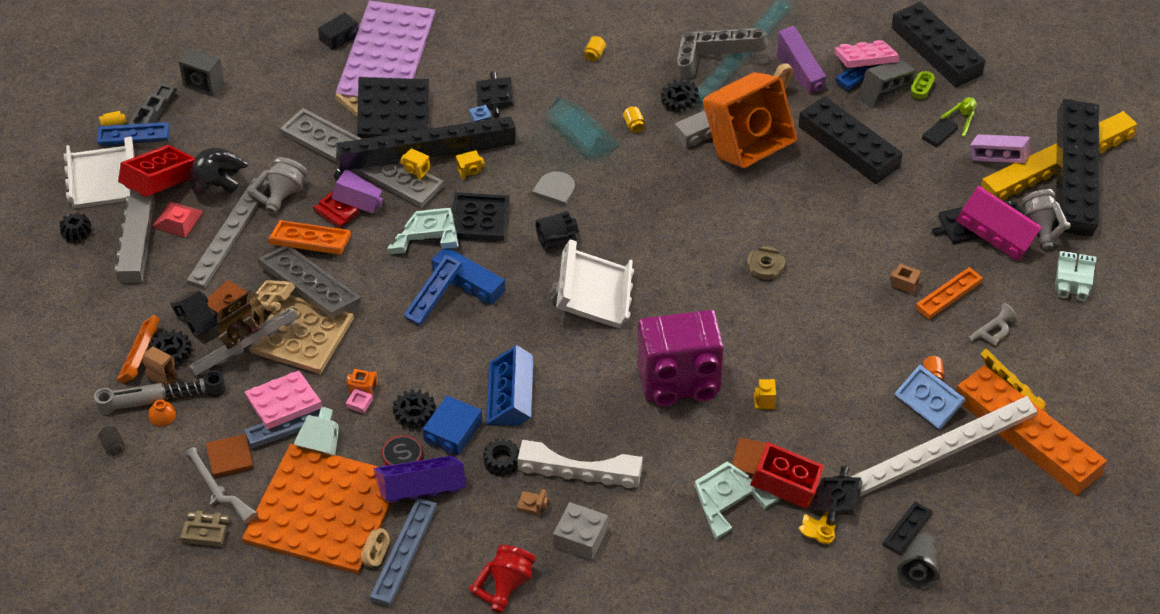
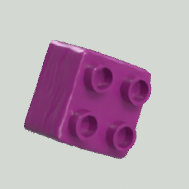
(680, 357)

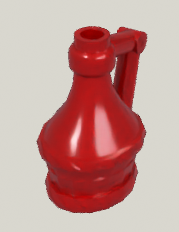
(510, 570)

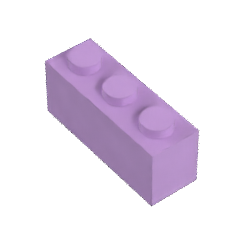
(1001, 148)

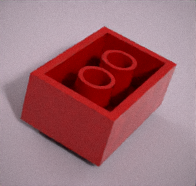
(787, 475)

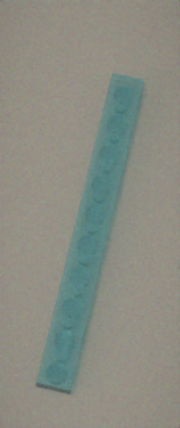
(734, 61)

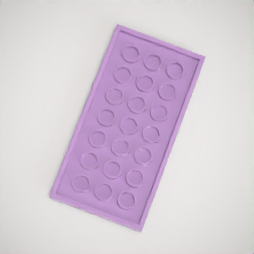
(386, 44)

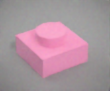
(359, 401)

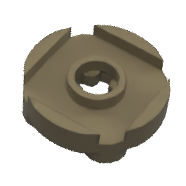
(775, 263)

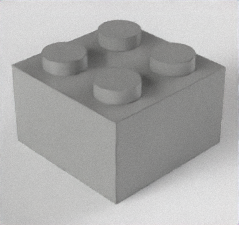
(580, 531)

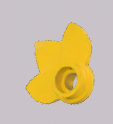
(817, 529)

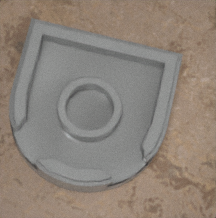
(555, 187)

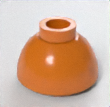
(161, 413)

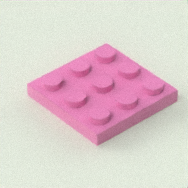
(866, 54)
(283, 399)

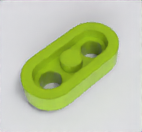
(922, 85)

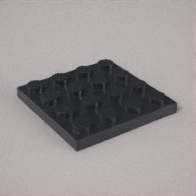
(391, 106)

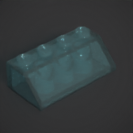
(581, 128)

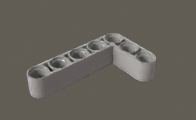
(717, 42)

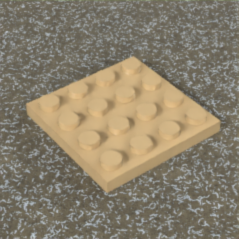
(308, 340)

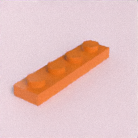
(949, 293)
(140, 345)

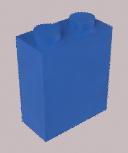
(452, 425)

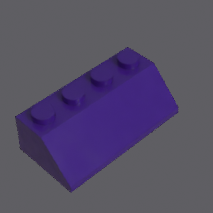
(420, 478)

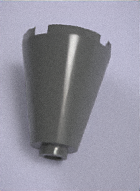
(920, 563)

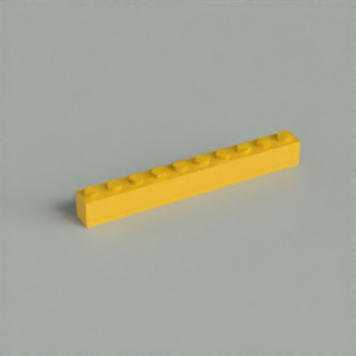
(1044, 163)

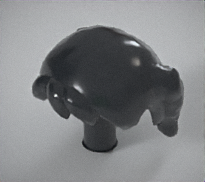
(213, 166)

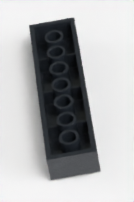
(1078, 165)

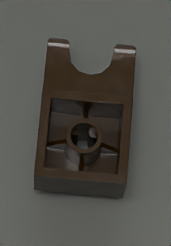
(240, 319)

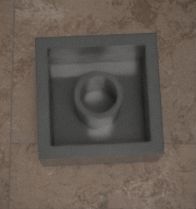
(201, 72)

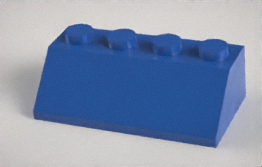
(510, 388)

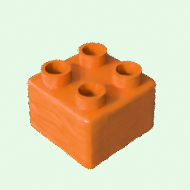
(749, 119)

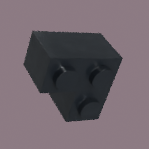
(195, 312)

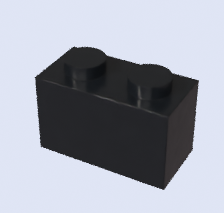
(338, 31)

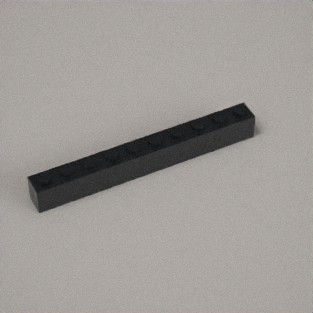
(431, 142)

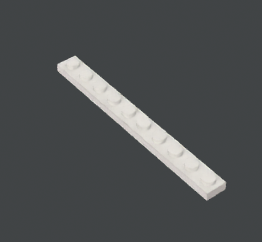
(946, 445)

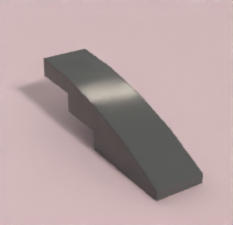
(154, 104)

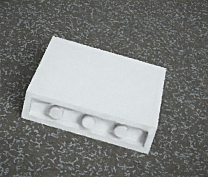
(95, 175)
(594, 287)

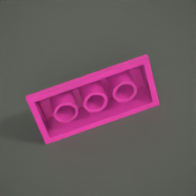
(998, 223)

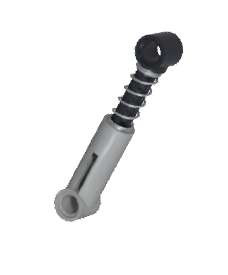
(109, 401)

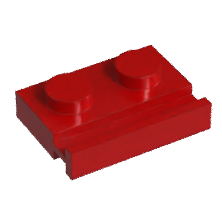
(335, 211)

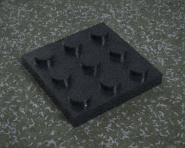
(480, 215)

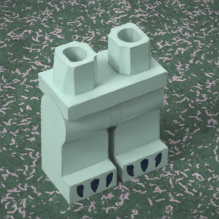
(1074, 282)

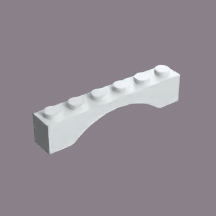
(621, 470)

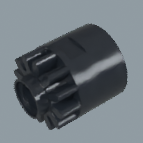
(556, 230)

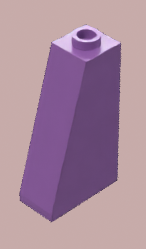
(793, 51)

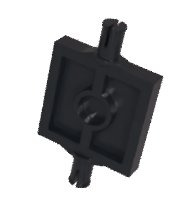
(495, 93)
(952, 228)
(838, 495)

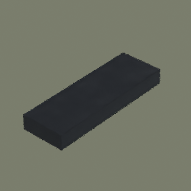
(907, 528)

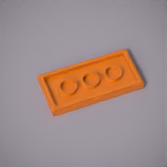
(309, 237)

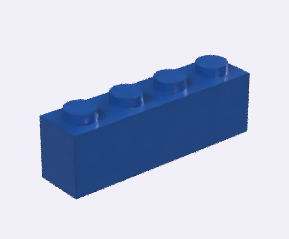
(473, 277)

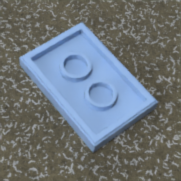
(930, 397)

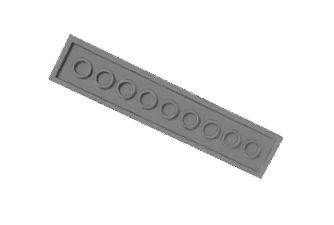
(322, 138)

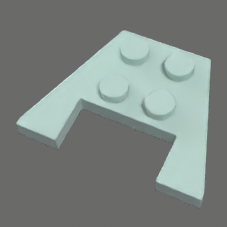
(427, 224)
(722, 490)

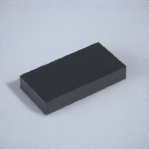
(939, 132)

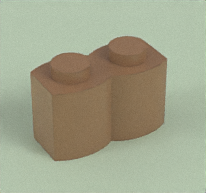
(159, 367)

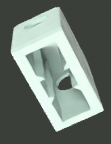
(319, 433)

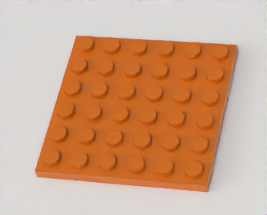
(319, 509)

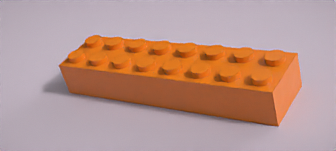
(1038, 438)

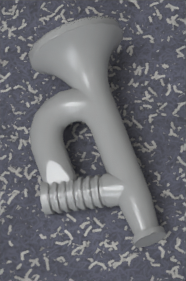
(1006, 315)

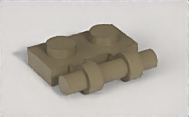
(205, 533)

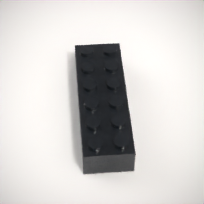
(938, 44)
(850, 140)

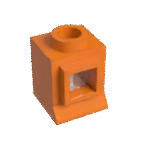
(362, 381)

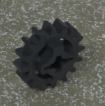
(679, 95)
(171, 343)
(414, 408)

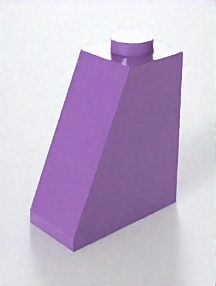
(357, 192)

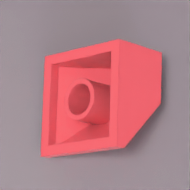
(177, 219)

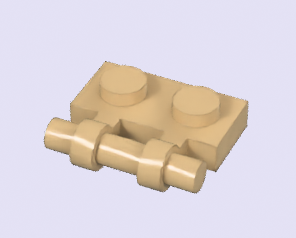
(272, 292)

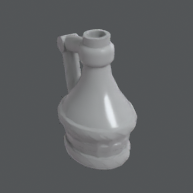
(284, 179)
(1043, 210)

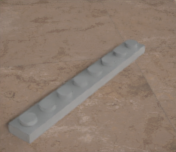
(225, 238)

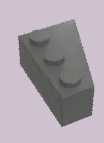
(884, 80)

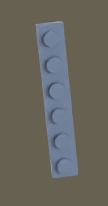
(403, 552)

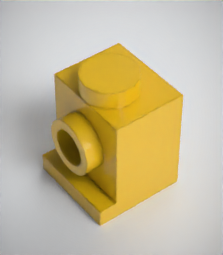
(416, 163)
(469, 164)
(765, 394)

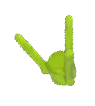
(966, 108)

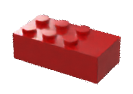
(155, 170)

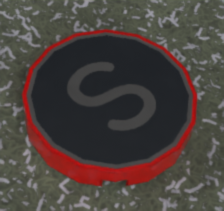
(401, 450)

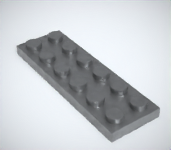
(310, 281)

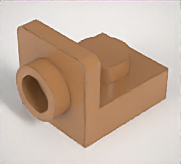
(533, 503)

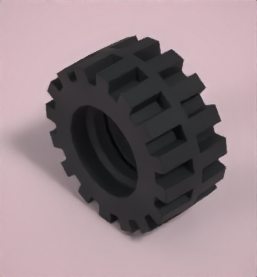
(501, 447)

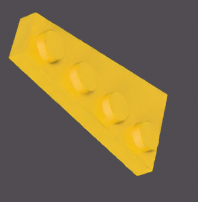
(998, 368)

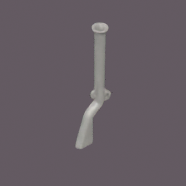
(245, 512)

